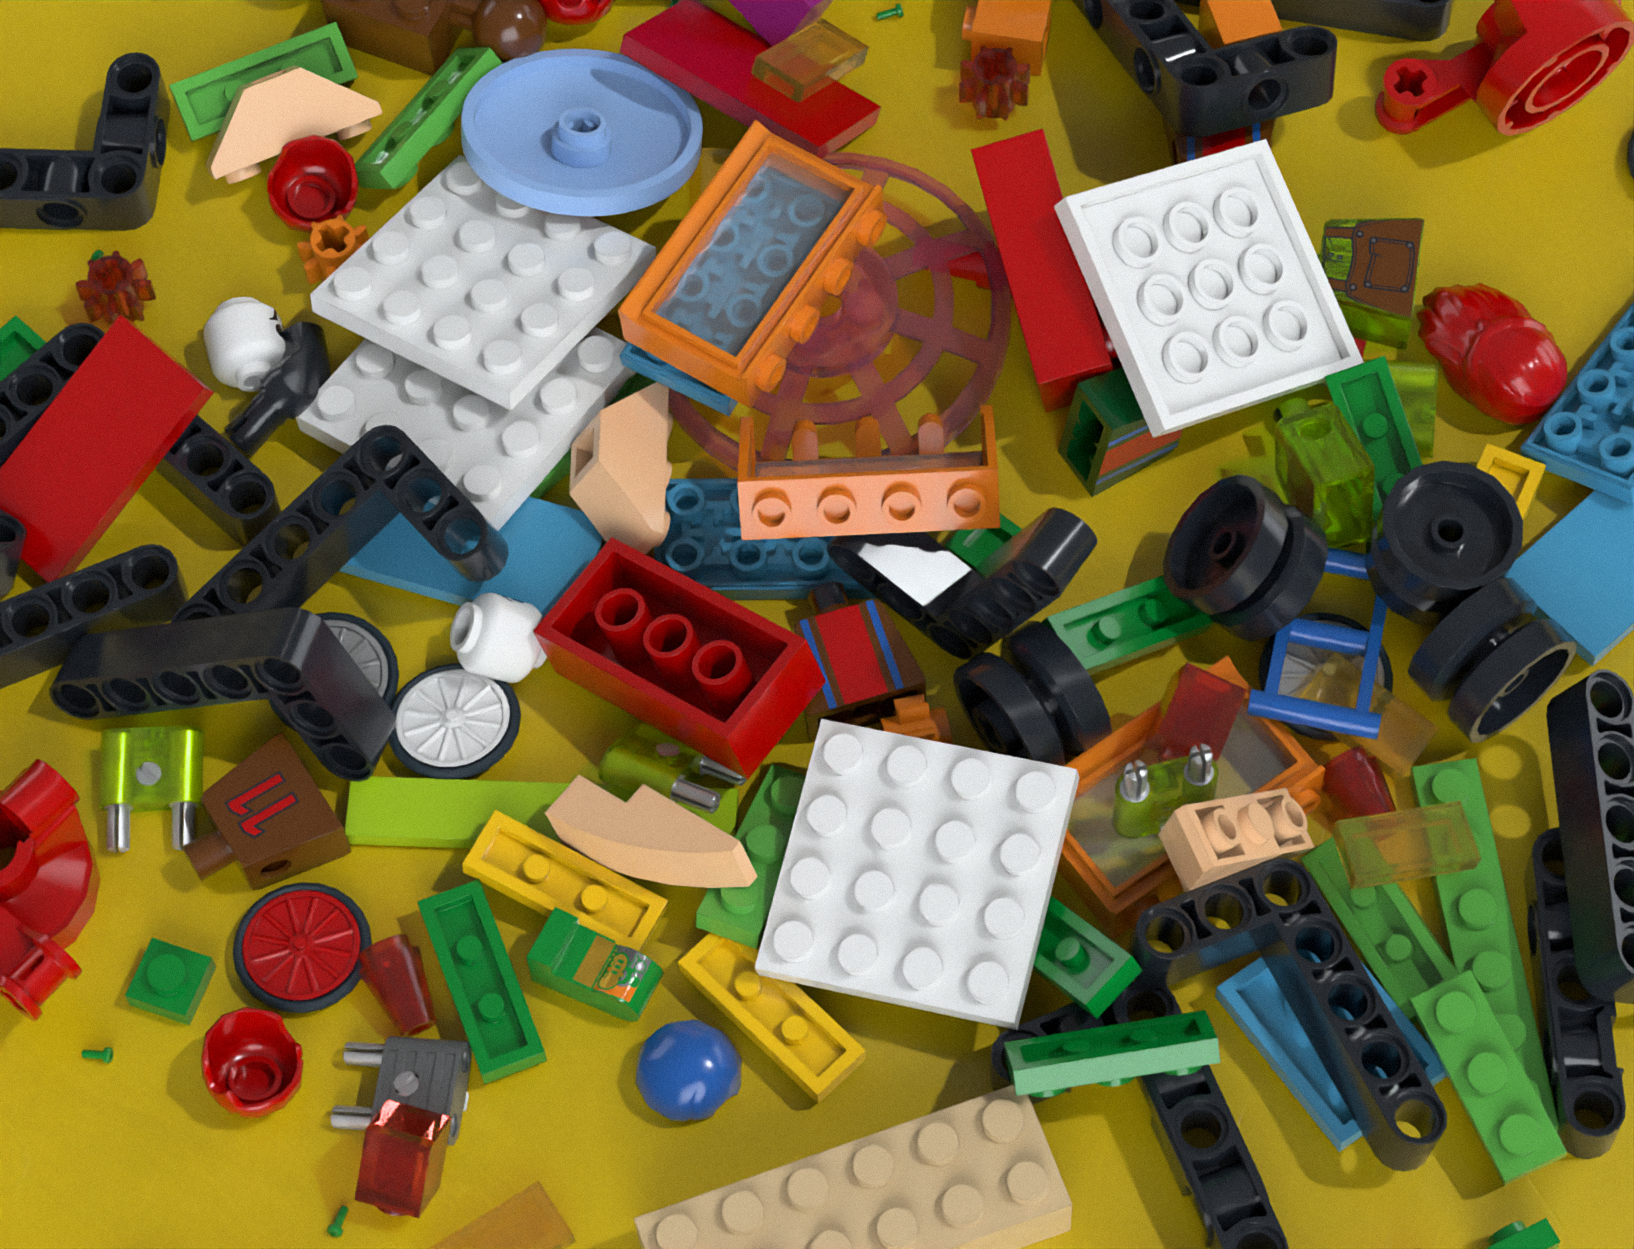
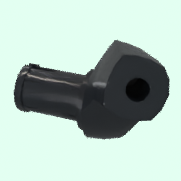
(285, 388)

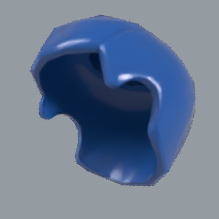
(688, 1070)

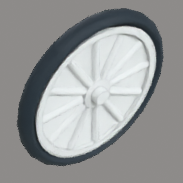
(453, 722)

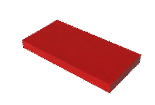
(715, 63)
(97, 446)

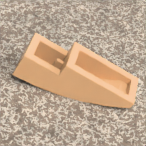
(648, 838)

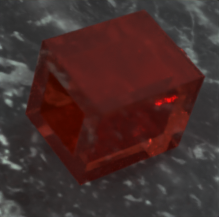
(1192, 712)
(402, 1159)

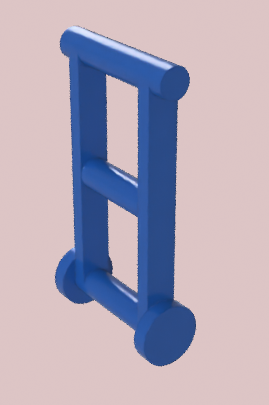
(1334, 638)

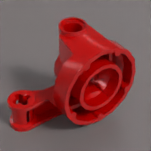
(1521, 71)
(45, 888)

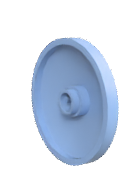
(581, 132)

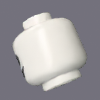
(243, 342)
(497, 637)

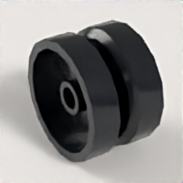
(1441, 540)
(1245, 558)
(1491, 659)
(1032, 698)

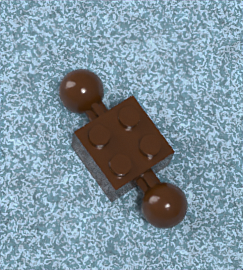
(425, 31)

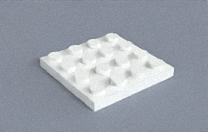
(482, 284)
(1208, 286)
(478, 445)
(918, 873)

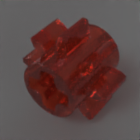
(994, 83)
(115, 289)

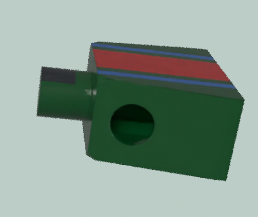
(1108, 434)

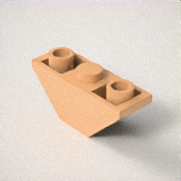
(283, 109)
(623, 469)
(1233, 834)

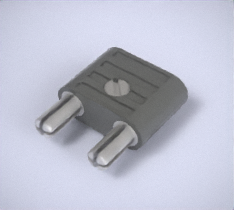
(412, 1072)

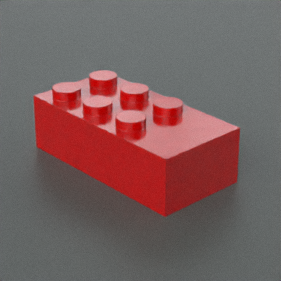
(1041, 269)
(680, 657)

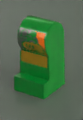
(592, 967)

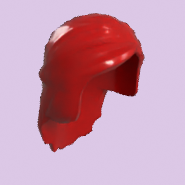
(1493, 352)

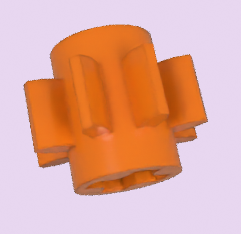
(330, 247)
(916, 720)

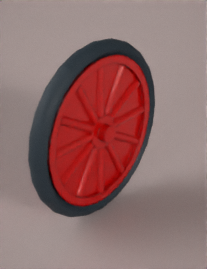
(301, 947)

